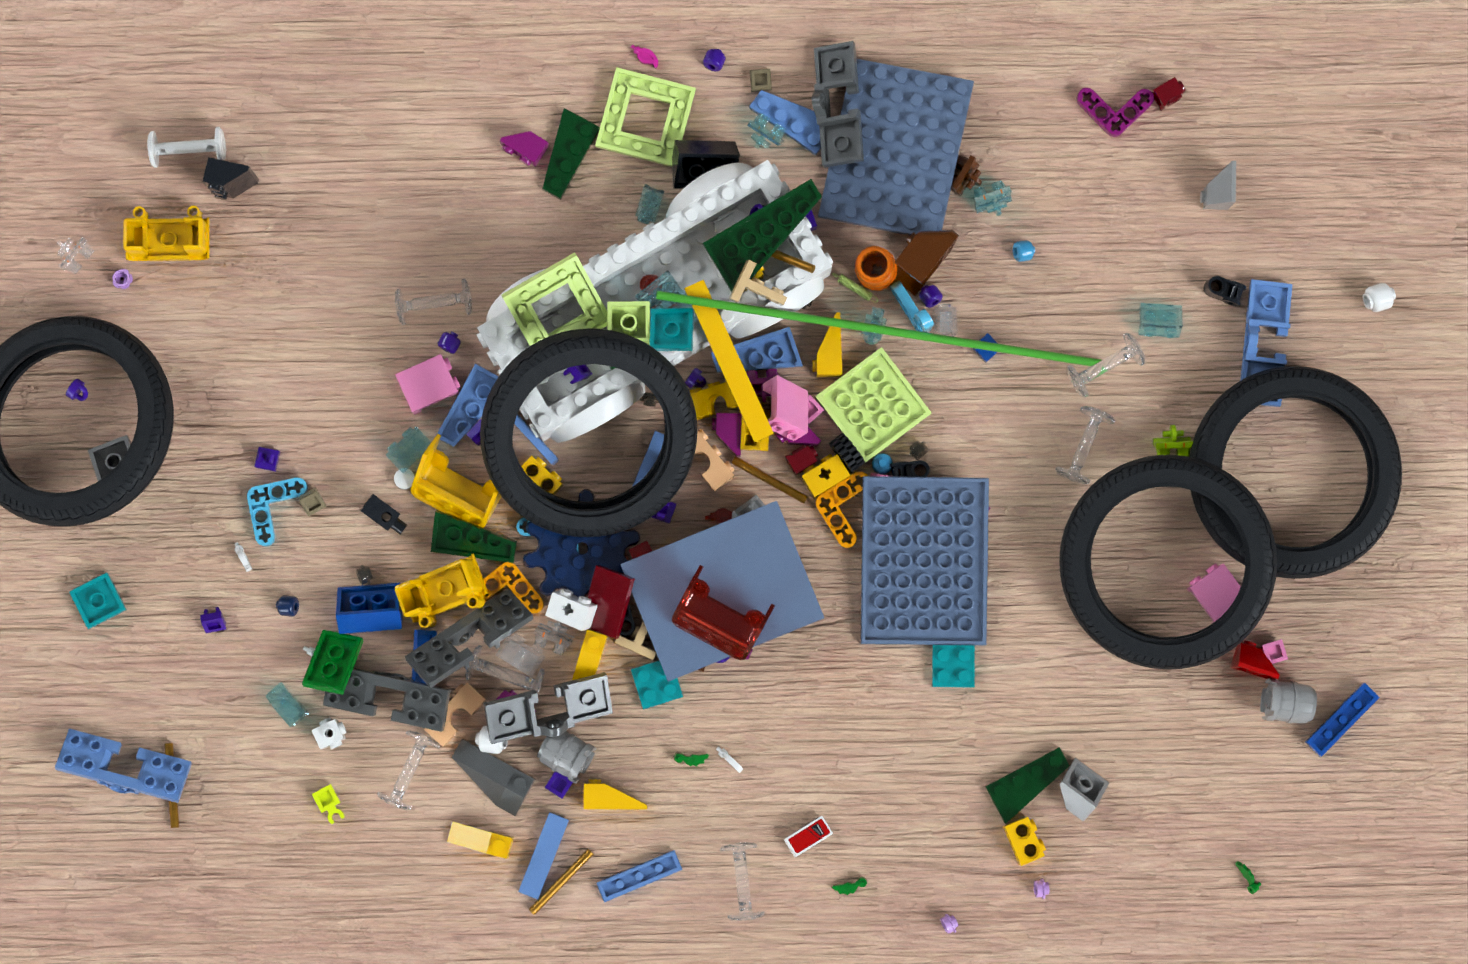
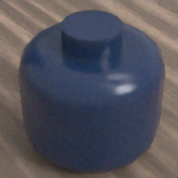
(287, 605)

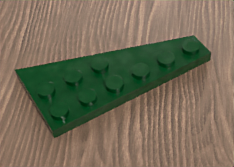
(760, 233)

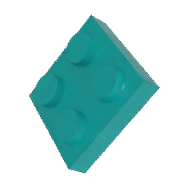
(672, 329)
(97, 600)
(953, 666)
(653, 685)

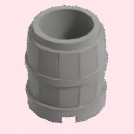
(1288, 702)
(566, 755)

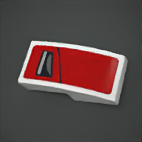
(808, 836)

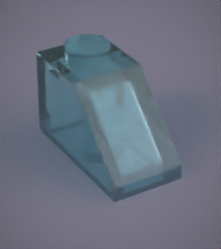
(286, 705)

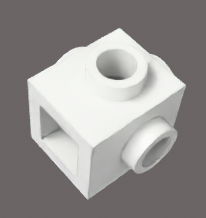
(322, 737)

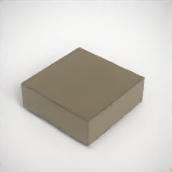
(760, 80)
(312, 501)

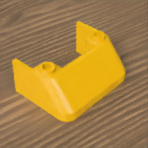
(451, 491)

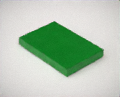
(332, 662)

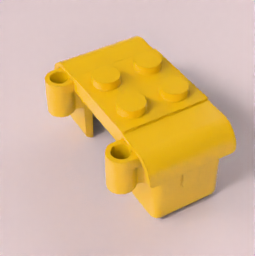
(166, 238)
(442, 591)

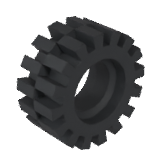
(847, 452)

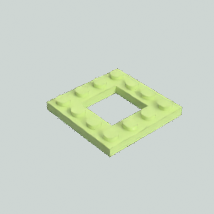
(627, 83)
(564, 272)

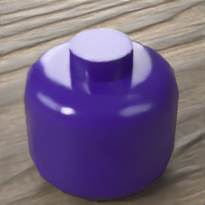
(714, 60)
(930, 295)
(449, 342)

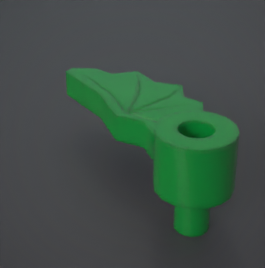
(1246, 872)
(848, 888)

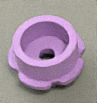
(117, 279)
(1041, 888)
(949, 923)

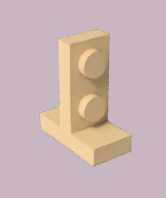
(756, 286)
(639, 634)

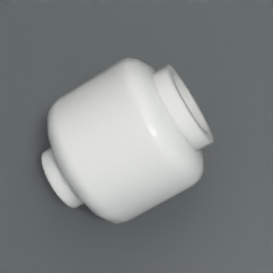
(1379, 297)
(484, 744)

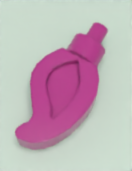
(645, 56)

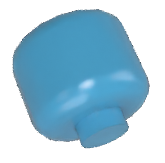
(1023, 250)
(881, 463)

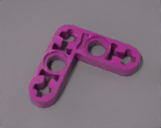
(1111, 116)

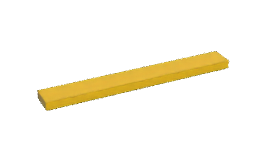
(730, 364)

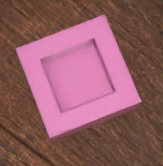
(814, 409)
(1275, 651)

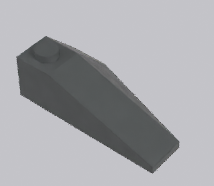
(497, 779)

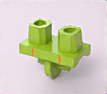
(1176, 440)

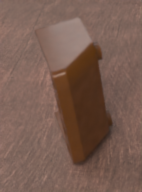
(923, 257)

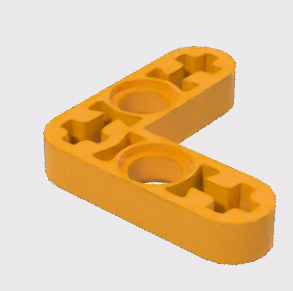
(836, 501)
(503, 581)

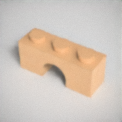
(718, 472)
(466, 698)

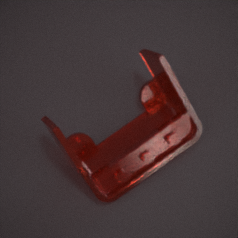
(716, 622)

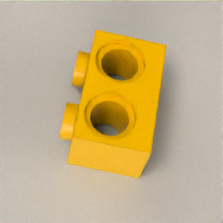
(543, 474)
(1019, 843)

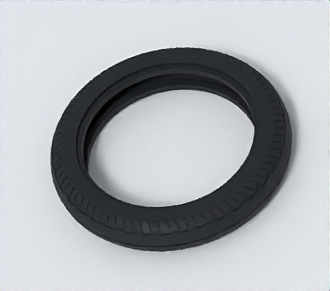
(570, 350)
(1367, 422)
(151, 434)
(1155, 650)

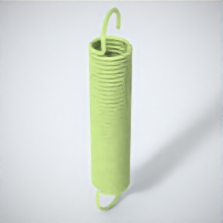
(854, 287)

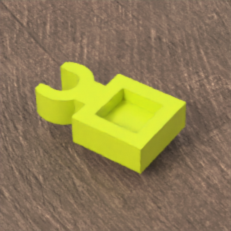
(327, 800)

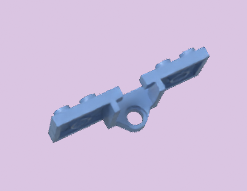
(1267, 307)
(91, 755)

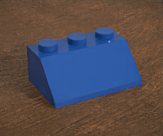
(368, 608)

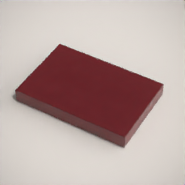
(612, 594)

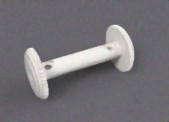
(183, 147)

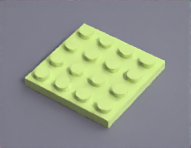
(873, 404)

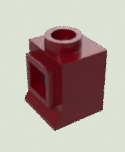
(1168, 93)
(801, 458)

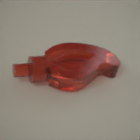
(720, 515)

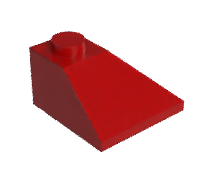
(1253, 661)

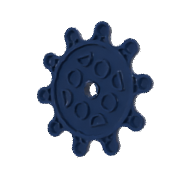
(567, 567)

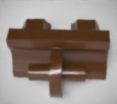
(968, 175)

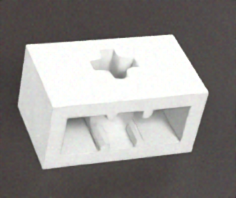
(560, 609)

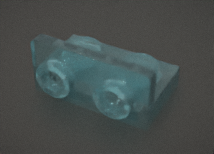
(663, 283)
(1160, 320)
(408, 449)

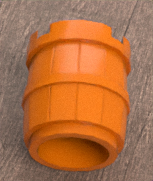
(864, 266)

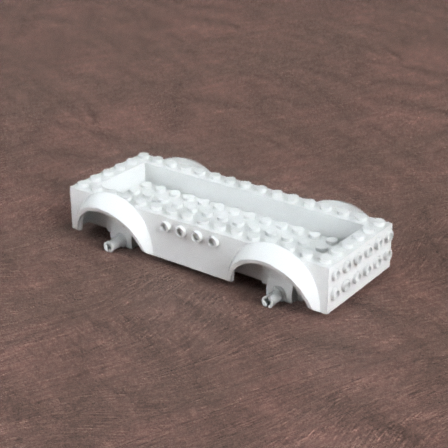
(674, 244)

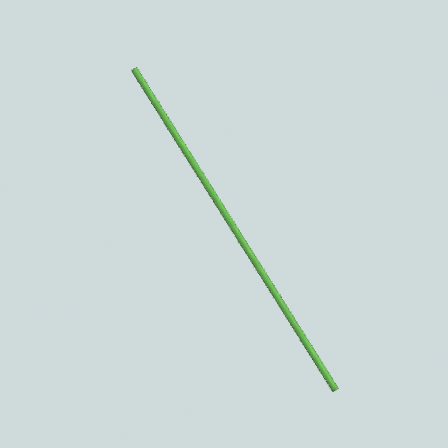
(660, 295)

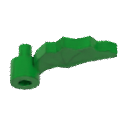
(691, 760)

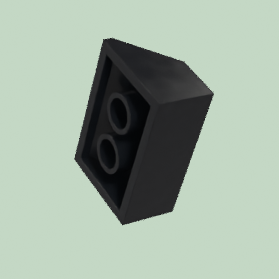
(697, 157)
(228, 178)

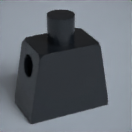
(376, 507)

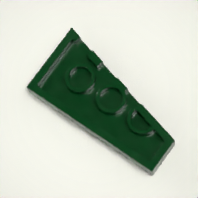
(570, 147)
(463, 538)
(1021, 786)

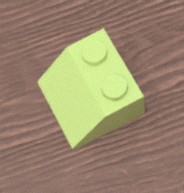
(630, 318)

